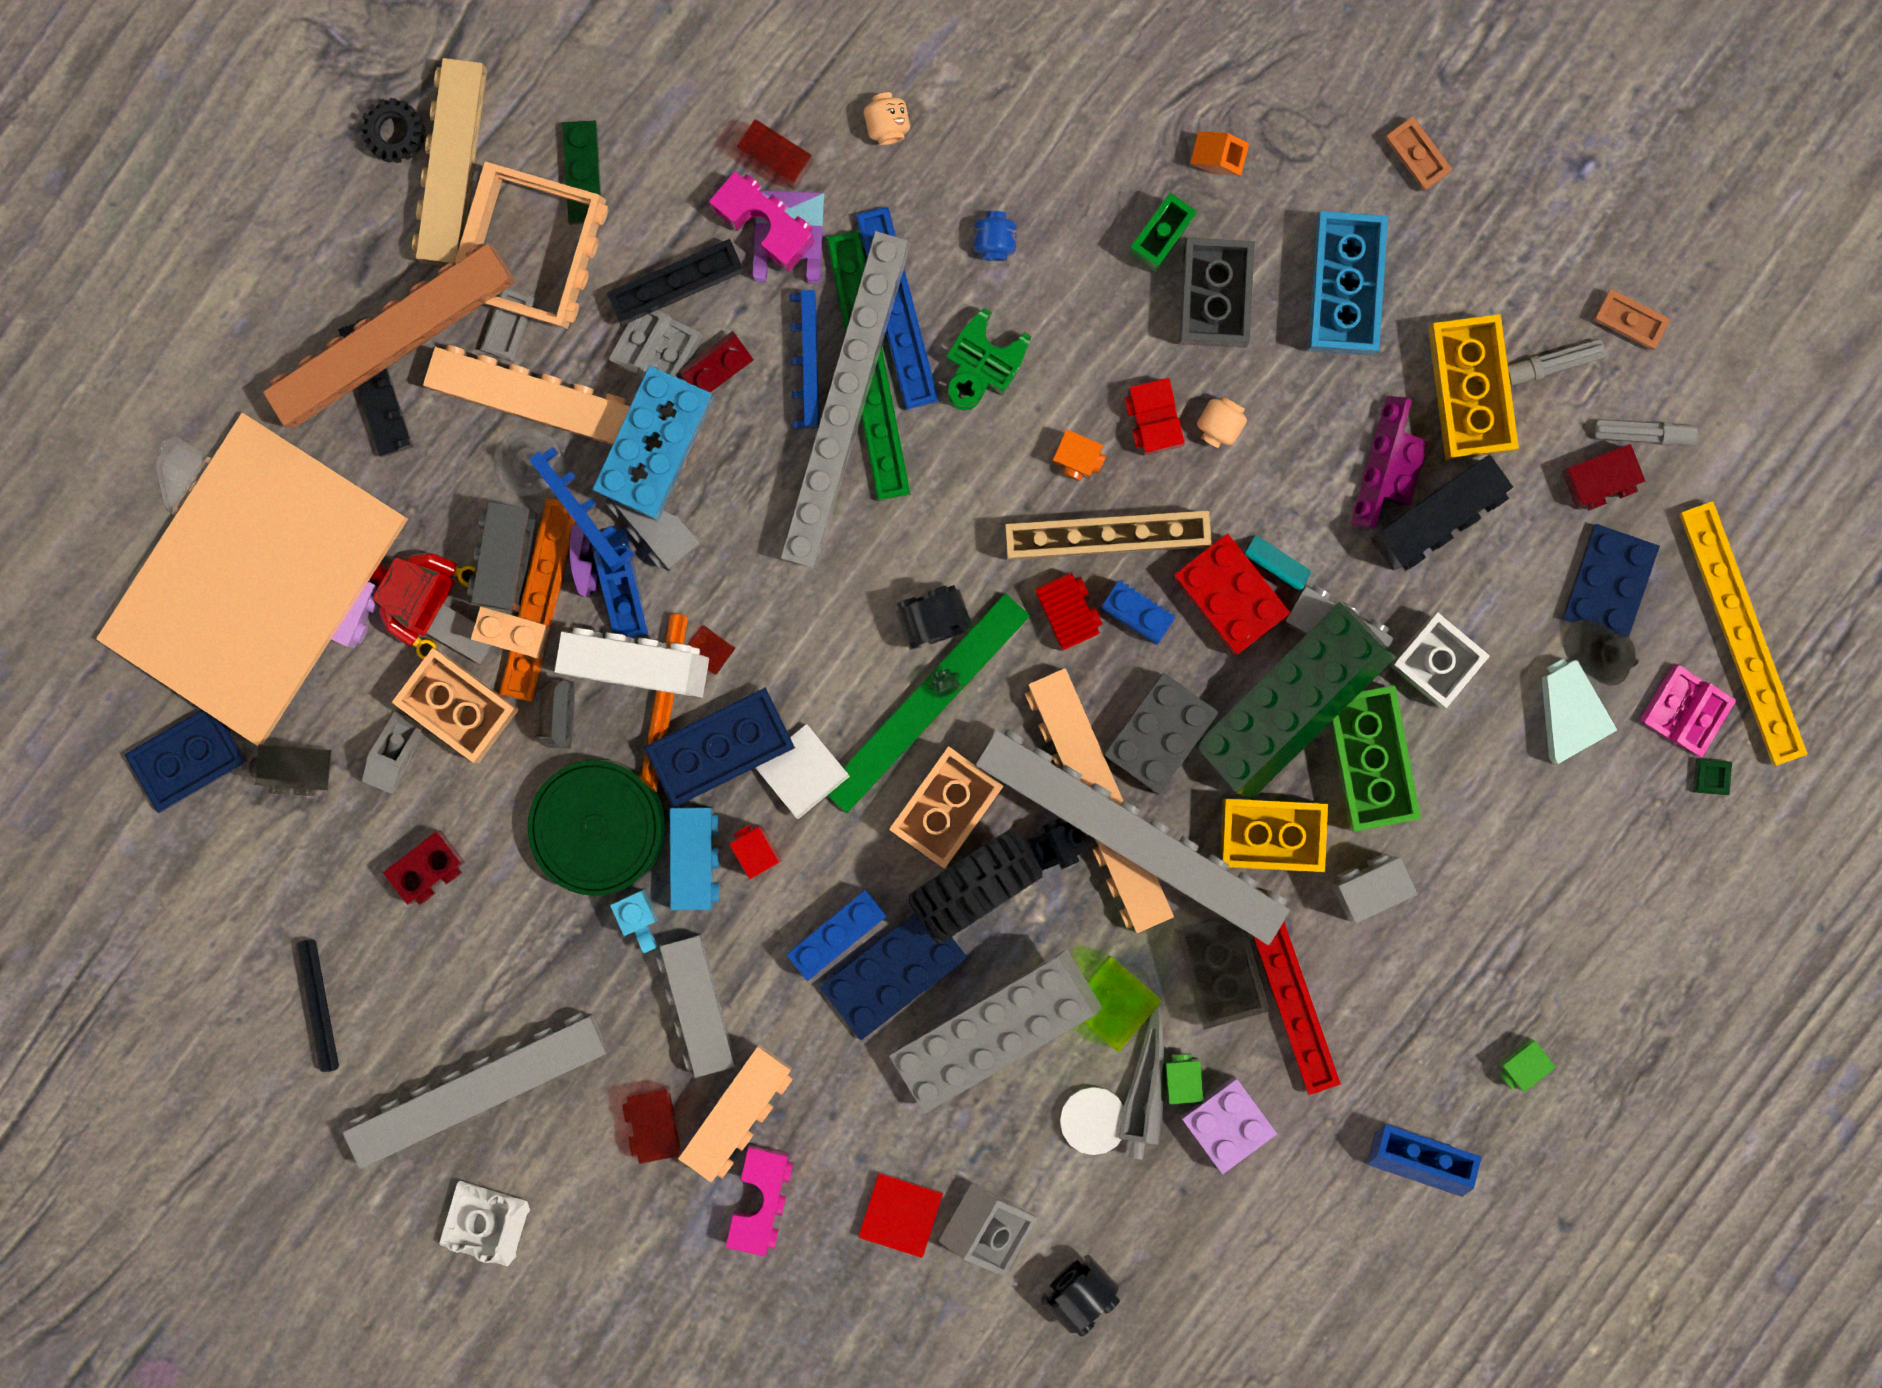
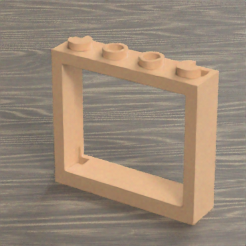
(480, 218)

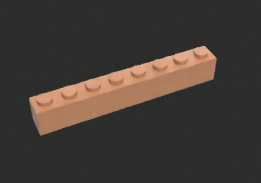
(389, 336)

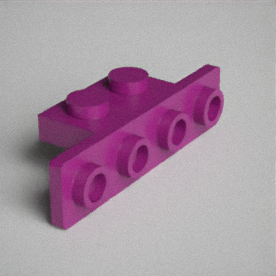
(1391, 464)

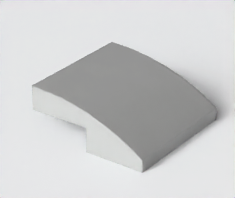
(656, 342)

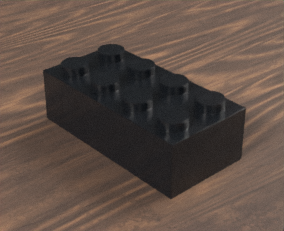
(1448, 508)

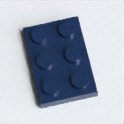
(1611, 579)

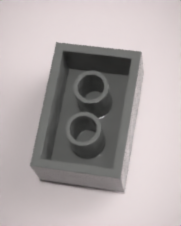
(1216, 292)
(502, 556)
(1160, 733)

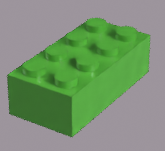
(1374, 761)

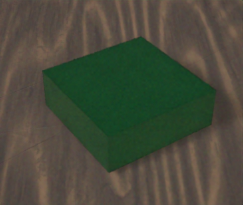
(1712, 777)

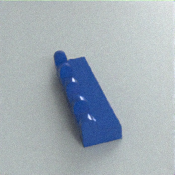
(809, 360)
(578, 511)

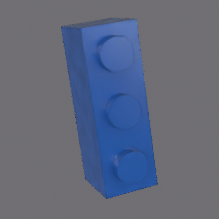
(836, 935)
(1424, 1160)

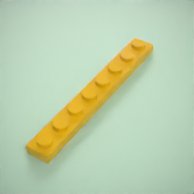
(1743, 633)

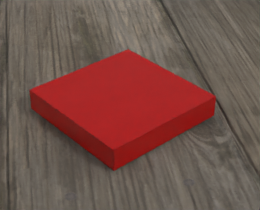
(900, 1215)

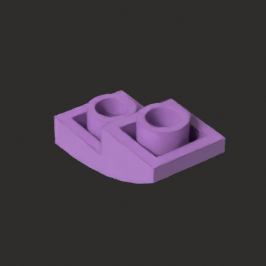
(583, 572)

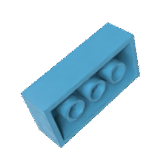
(1365, 270)
(644, 422)

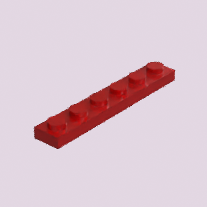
(1297, 1012)

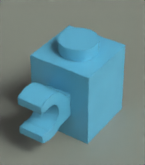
(635, 915)

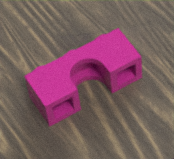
(741, 201)
(755, 1230)

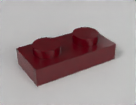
(717, 363)

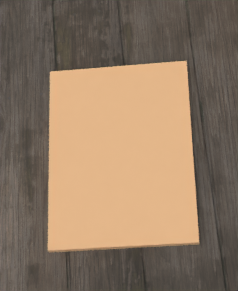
(251, 579)

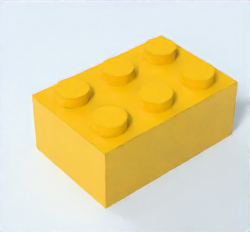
(1274, 835)

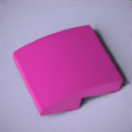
(1687, 710)

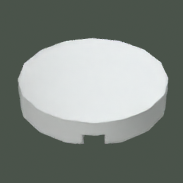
(1092, 1120)

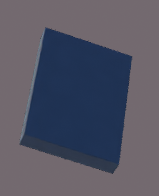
(185, 759)

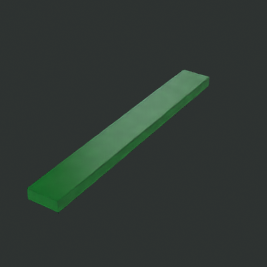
(878, 412)
(923, 704)

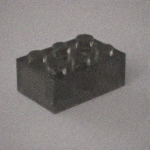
(1221, 971)

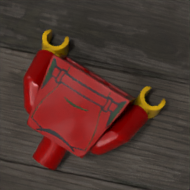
(413, 595)

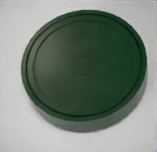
(596, 827)

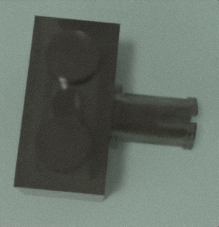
(291, 768)

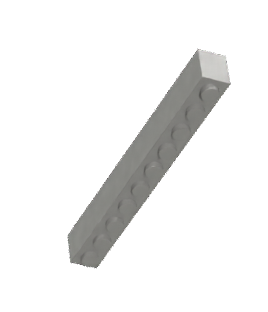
(846, 400)
(1133, 837)

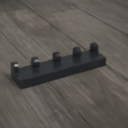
(675, 282)
(383, 410)

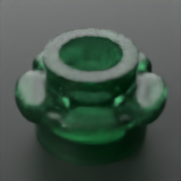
(944, 683)

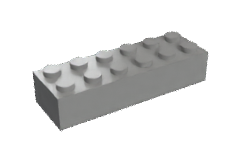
(995, 1031)

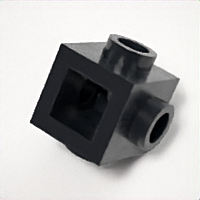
(1058, 845)

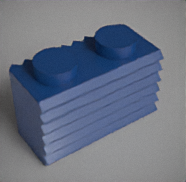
(1137, 612)

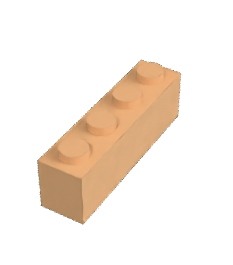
(735, 1114)

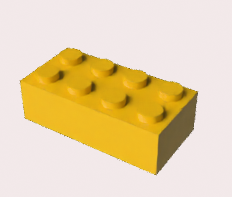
(1473, 387)

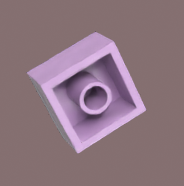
(1228, 1124)

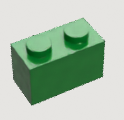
(1162, 232)

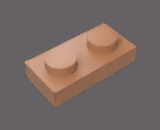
(1418, 153)
(1631, 319)

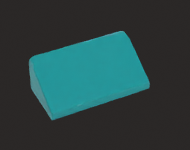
(1277, 564)

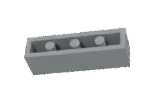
(697, 1006)

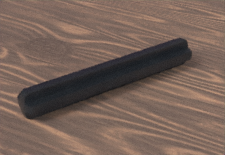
(317, 1005)

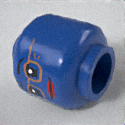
(994, 236)

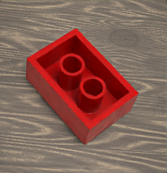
(1231, 594)

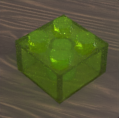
(1123, 1000)

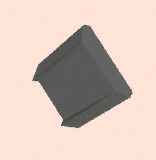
(556, 713)

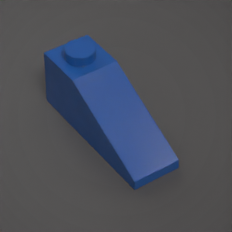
(622, 590)

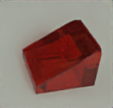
(712, 647)

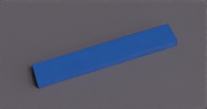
(903, 326)

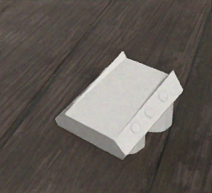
(484, 1224)

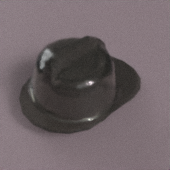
(1600, 651)

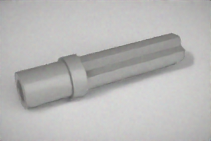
(1538, 367)
(1662, 433)

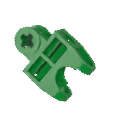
(982, 363)

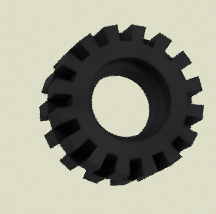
(384, 111)

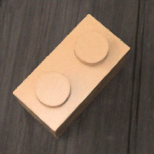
(510, 632)

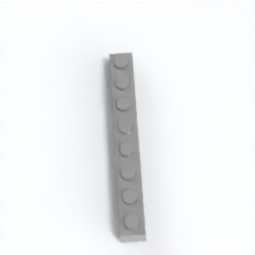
(476, 1091)

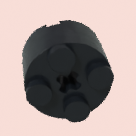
(933, 618)
(1081, 1296)

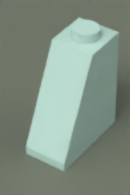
(1572, 711)

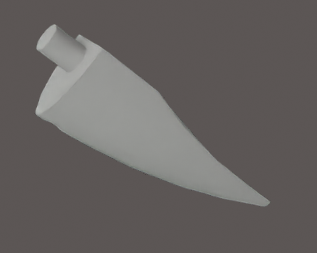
(1145, 1098)

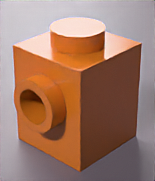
(1213, 150)
(1078, 456)

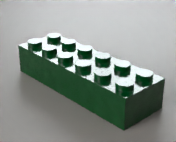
(1295, 700)

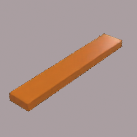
(540, 596)

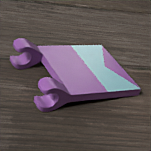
(808, 207)

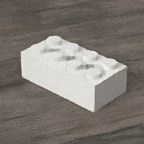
(631, 664)

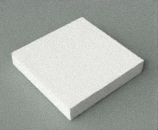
(804, 773)

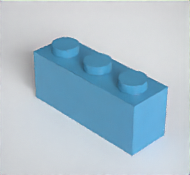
(693, 858)

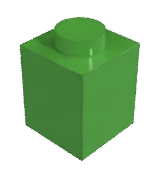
(1525, 1066)
(1183, 1079)

